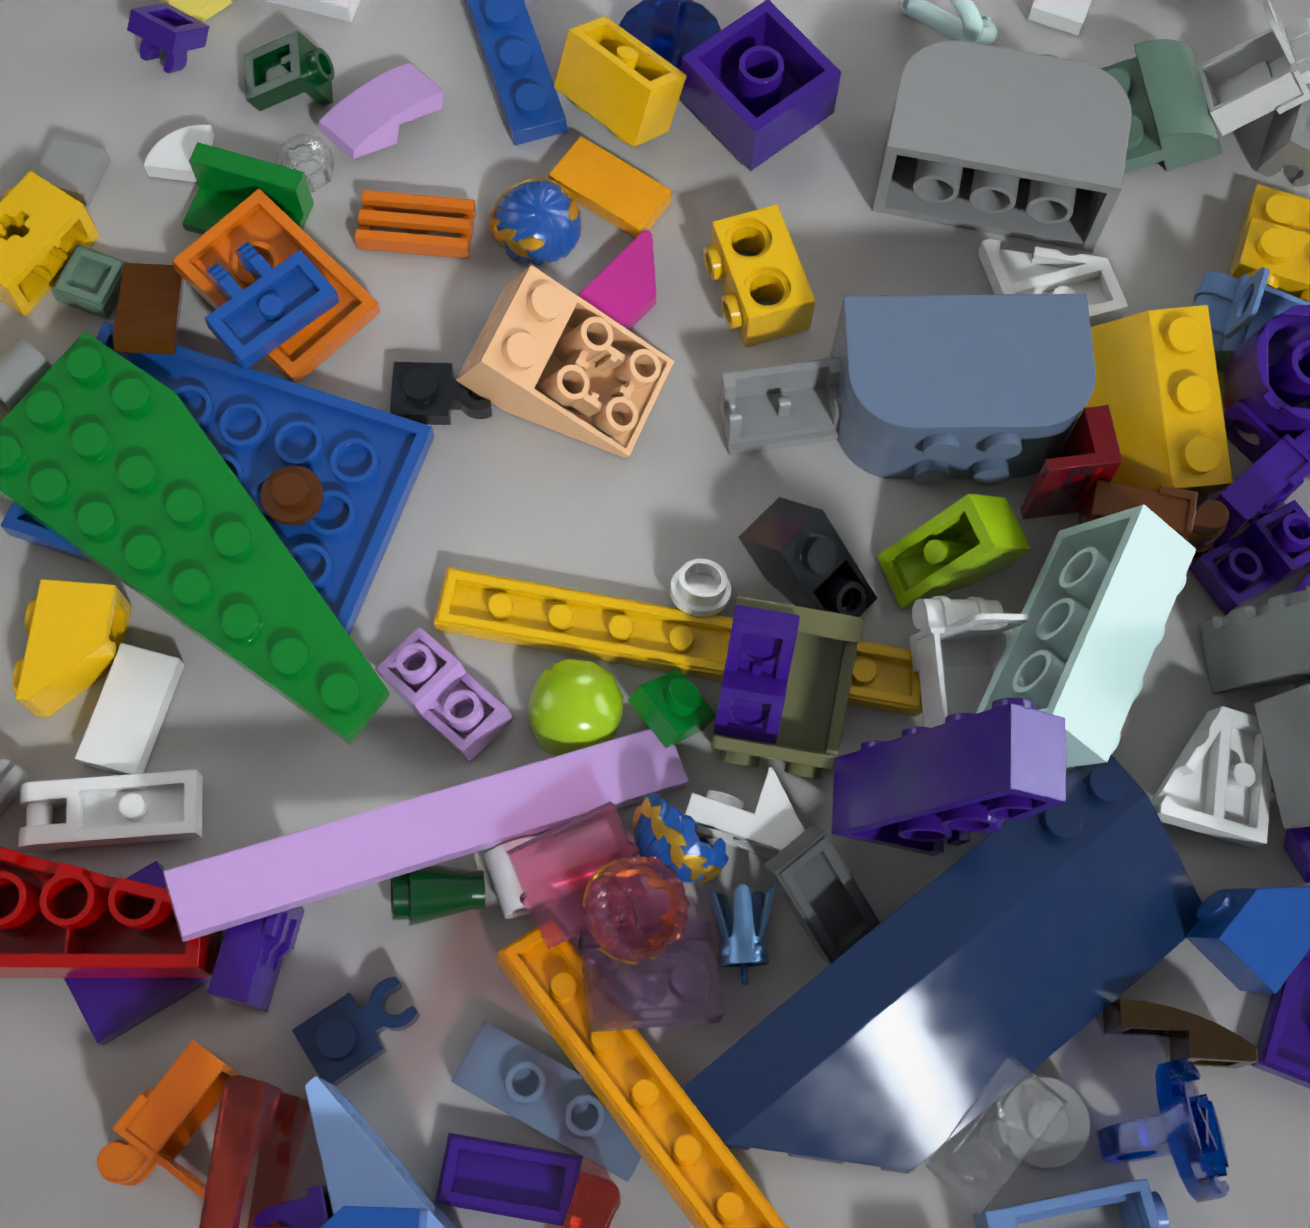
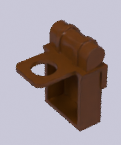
(1173, 505)

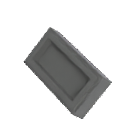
(822, 893)

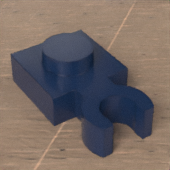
(345, 1036)

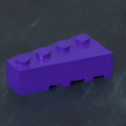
(952, 778)

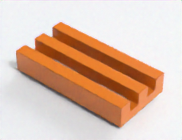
(416, 215)

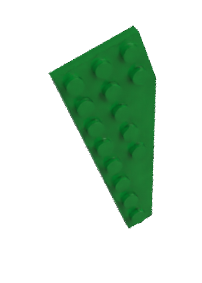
(149, 499)

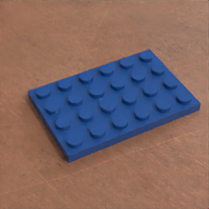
(268, 423)

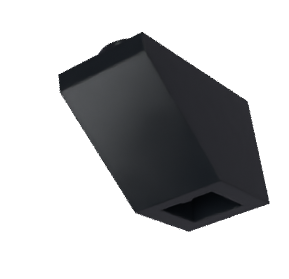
(807, 559)

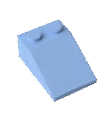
(358, 1162)

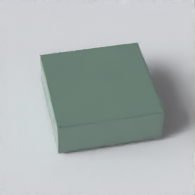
(90, 281)

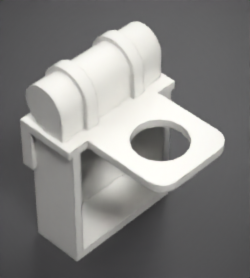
(1259, 74)
(957, 652)

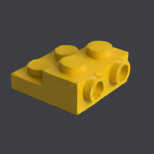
(1277, 238)

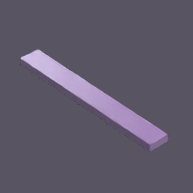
(416, 833)

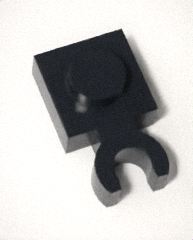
(430, 393)

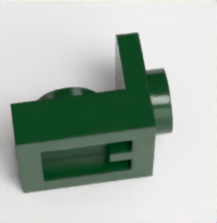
(286, 70)

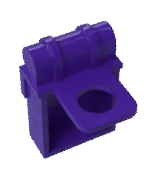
(1275, 473)
(253, 958)

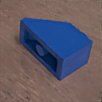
(1254, 934)

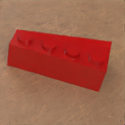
(91, 925)

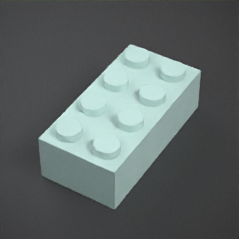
(1094, 627)

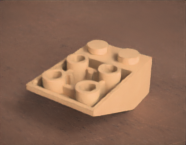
(565, 365)

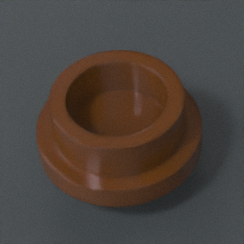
(292, 495)

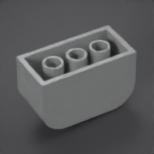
(1005, 144)

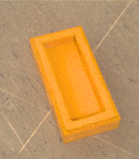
(611, 187)

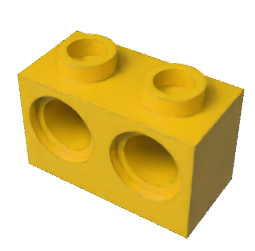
(770, 274)

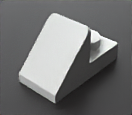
(762, 832)

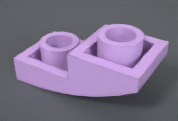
(372, 113)
(444, 694)

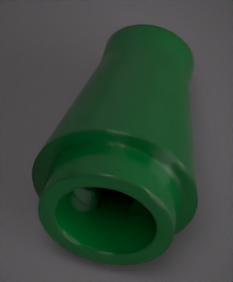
(436, 893)

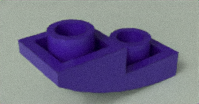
(1256, 558)

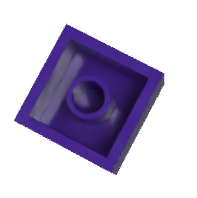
(759, 84)

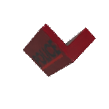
(1087, 456)

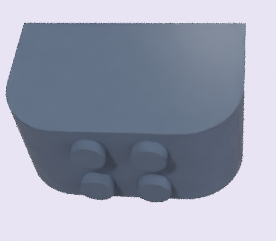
(961, 383)

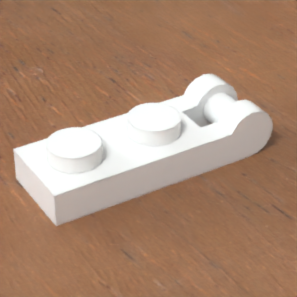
(112, 810)

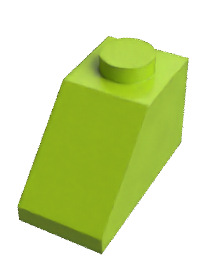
(954, 549)

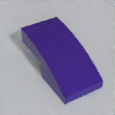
(756, 674)

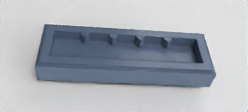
(545, 1098)

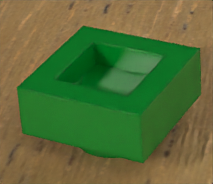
(672, 707)

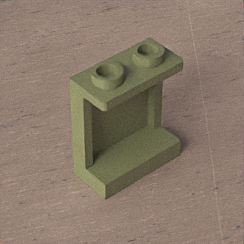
(814, 694)

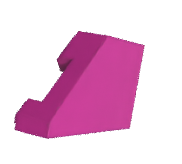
(627, 284)

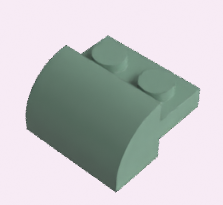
(1166, 106)

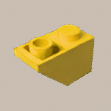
(70, 642)

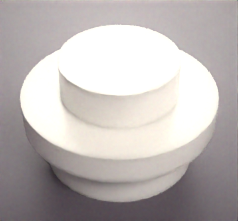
(700, 588)

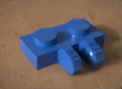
(271, 307)

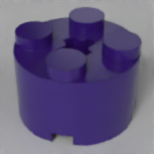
(1274, 373)

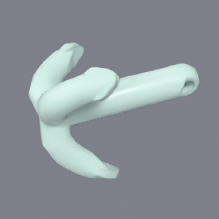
(968, 27)

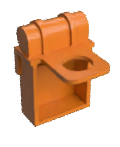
(166, 1120)

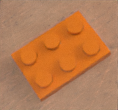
(276, 239)

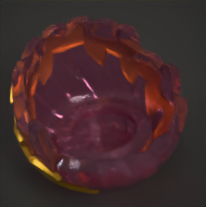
(635, 908)

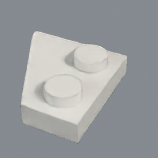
(1055, 273)
(1220, 781)

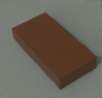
(148, 309)

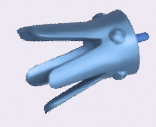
(744, 937)

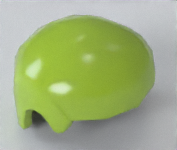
(574, 706)

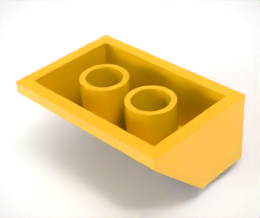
(1163, 399)

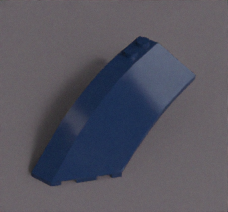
(971, 970)

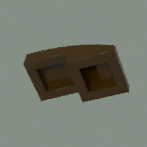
(1189, 1034)

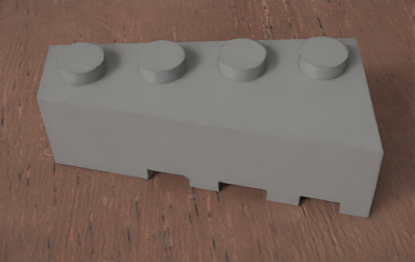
(1260, 646)

